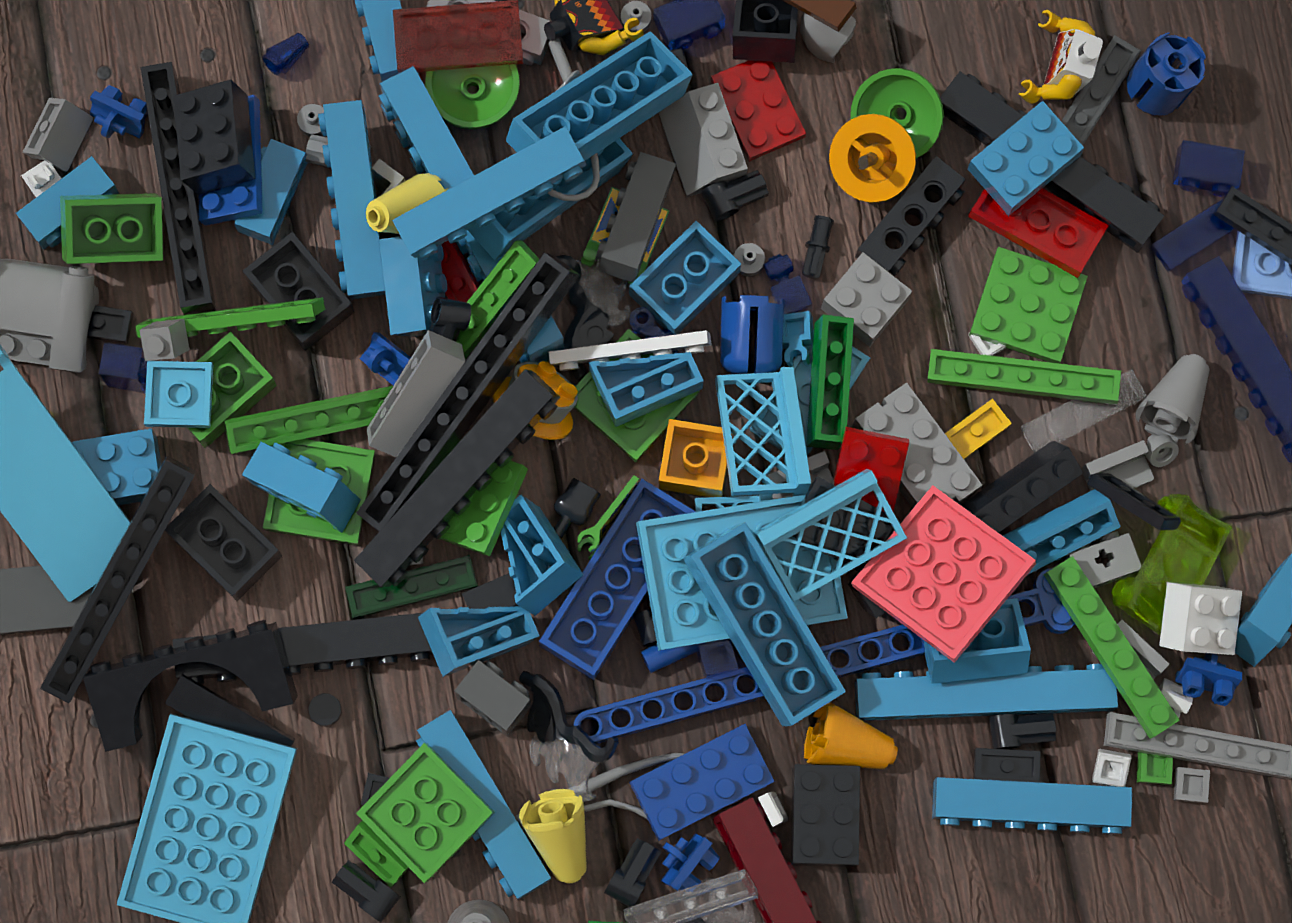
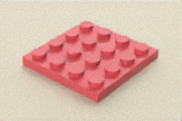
(945, 574)

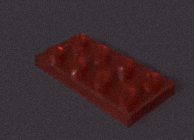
(458, 36)

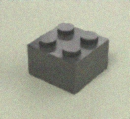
(493, 697)

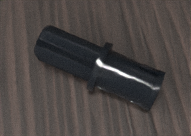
(817, 246)

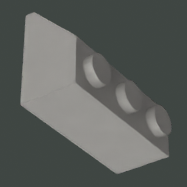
(702, 139)

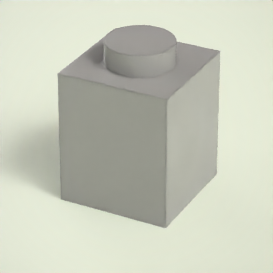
(164, 339)

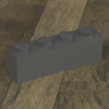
(636, 217)

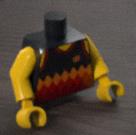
(589, 26)

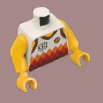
(1071, 61)

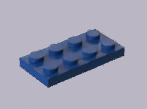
(239, 199)
(701, 782)

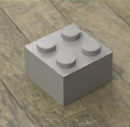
(868, 296)

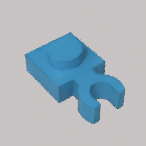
(796, 335)

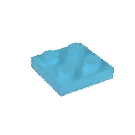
(178, 394)

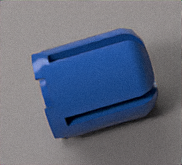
(1159, 67)
(735, 334)

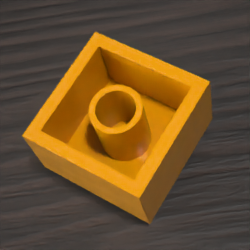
(693, 459)

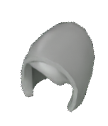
(822, 39)

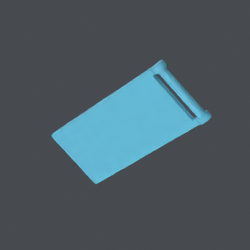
(52, 491)

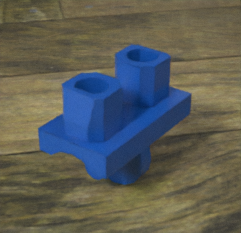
(117, 116)
(385, 358)
(1208, 675)
(683, 860)

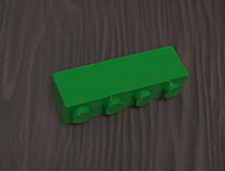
(830, 381)

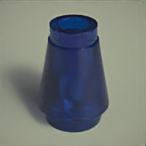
(285, 54)

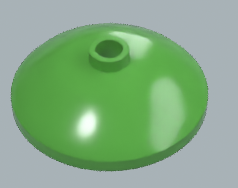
(904, 89)
(492, 102)

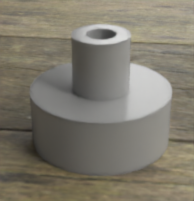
(637, 10)
(308, 119)
(752, 265)
(1161, 450)

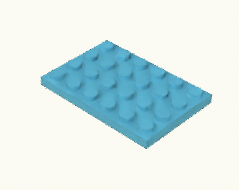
(676, 600)
(206, 824)

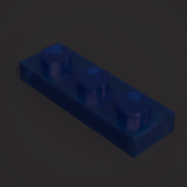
(1191, 238)

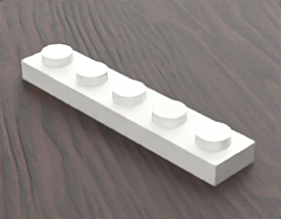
(691, 342)

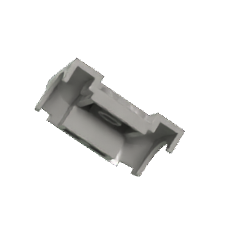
(46, 313)

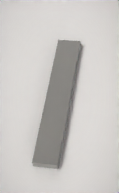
(1201, 746)

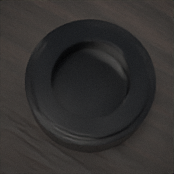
(325, 709)

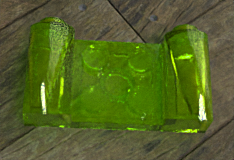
(1175, 557)

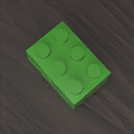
(111, 228)
(236, 385)

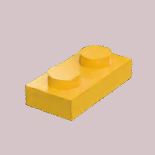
(978, 429)

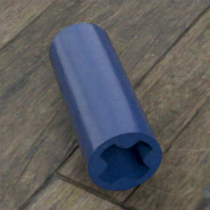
(658, 659)

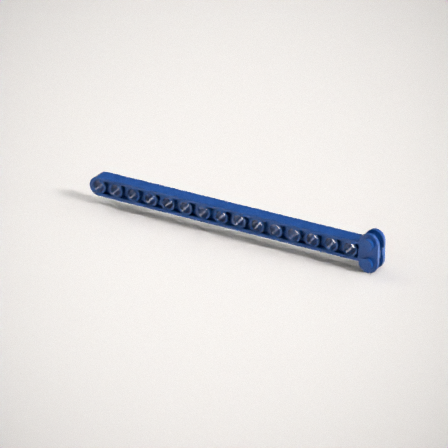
(1042, 599)

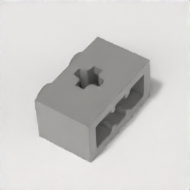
(1120, 554)

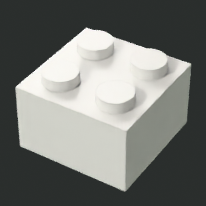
(1200, 618)

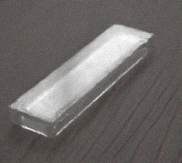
(1080, 415)
(695, 900)

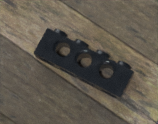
(936, 178)

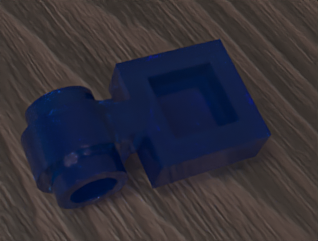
(791, 289)
(648, 329)

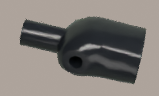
(575, 505)

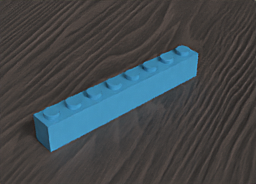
(1019, 694)

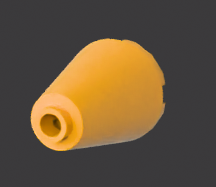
(847, 741)

